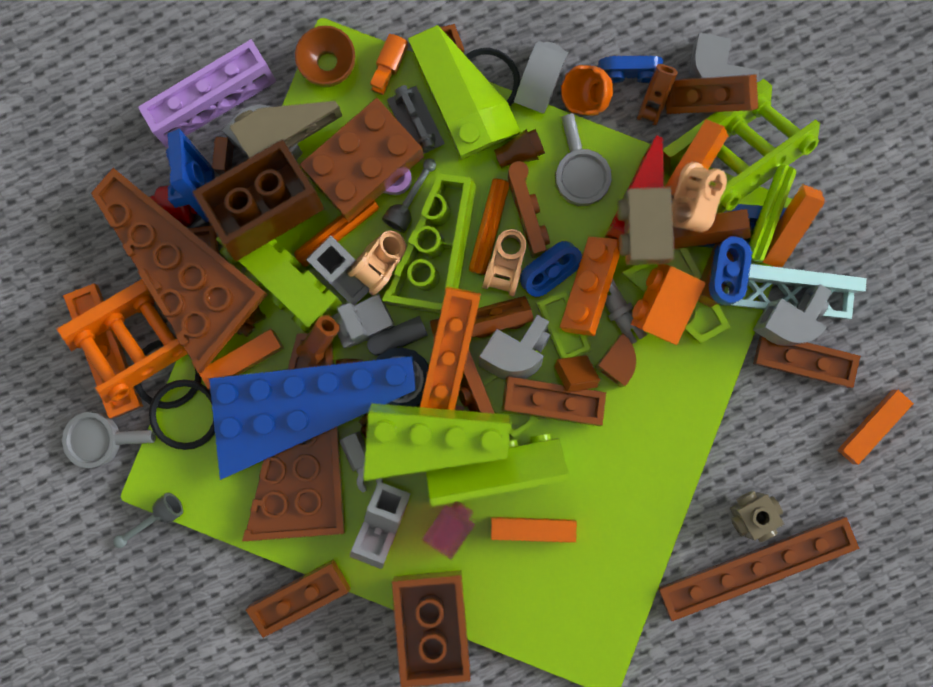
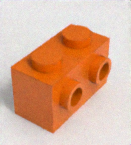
(667, 303)

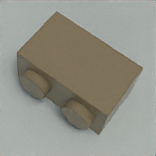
(647, 226)

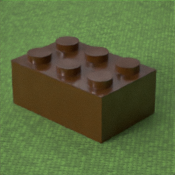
(258, 200)

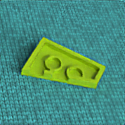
(704, 321)

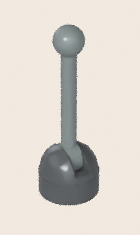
(398, 215)
(165, 509)

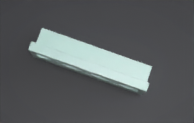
(800, 279)

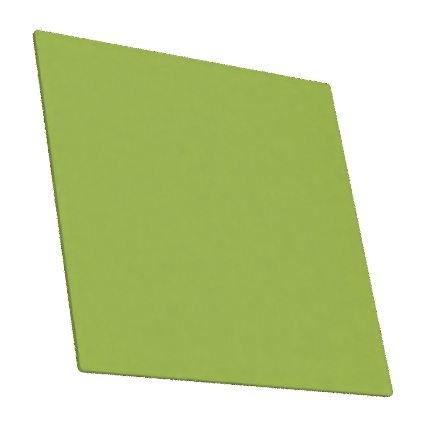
(630, 480)

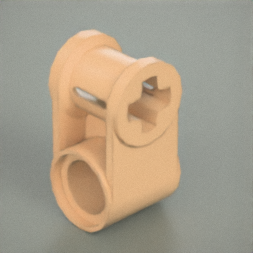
(697, 201)
(378, 261)
(505, 264)

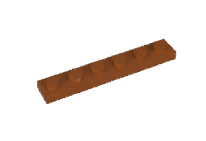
(758, 568)

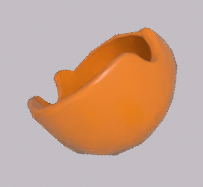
(586, 90)

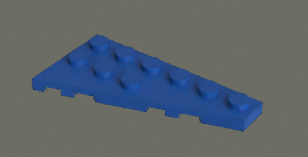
(280, 409)

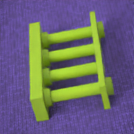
(735, 122)

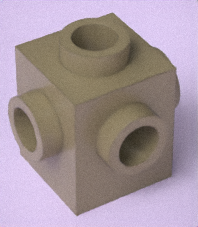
(745, 516)

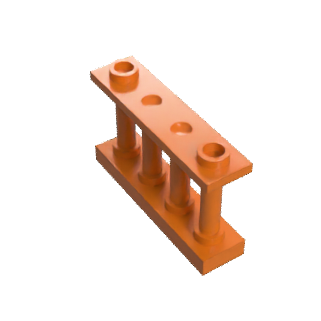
(111, 316)

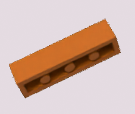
(701, 150)
(794, 224)
(243, 357)
(875, 426)
(533, 529)

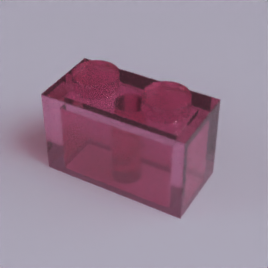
(450, 528)

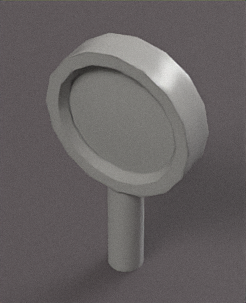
(583, 173)
(95, 439)

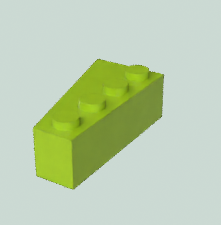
(435, 247)
(288, 282)
(430, 439)

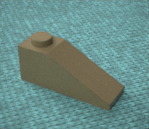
(292, 123)

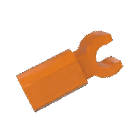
(388, 62)

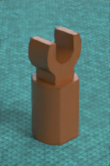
(319, 339)

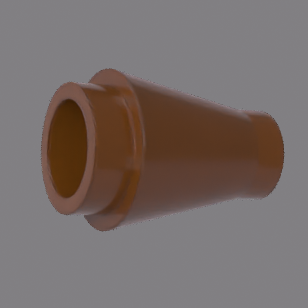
(522, 148)

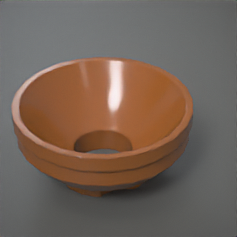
(323, 41)

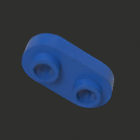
(630, 67)
(550, 268)
(732, 274)

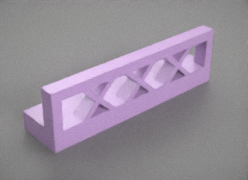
(207, 92)

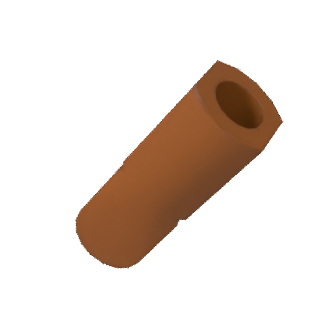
(657, 92)

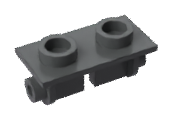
(415, 118)

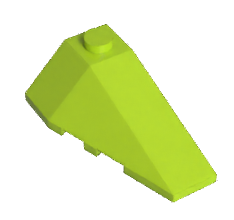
(467, 101)

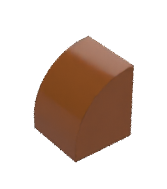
(618, 361)

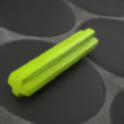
(771, 211)

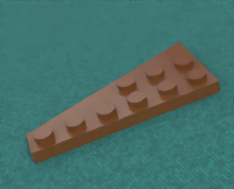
(186, 277)
(302, 485)

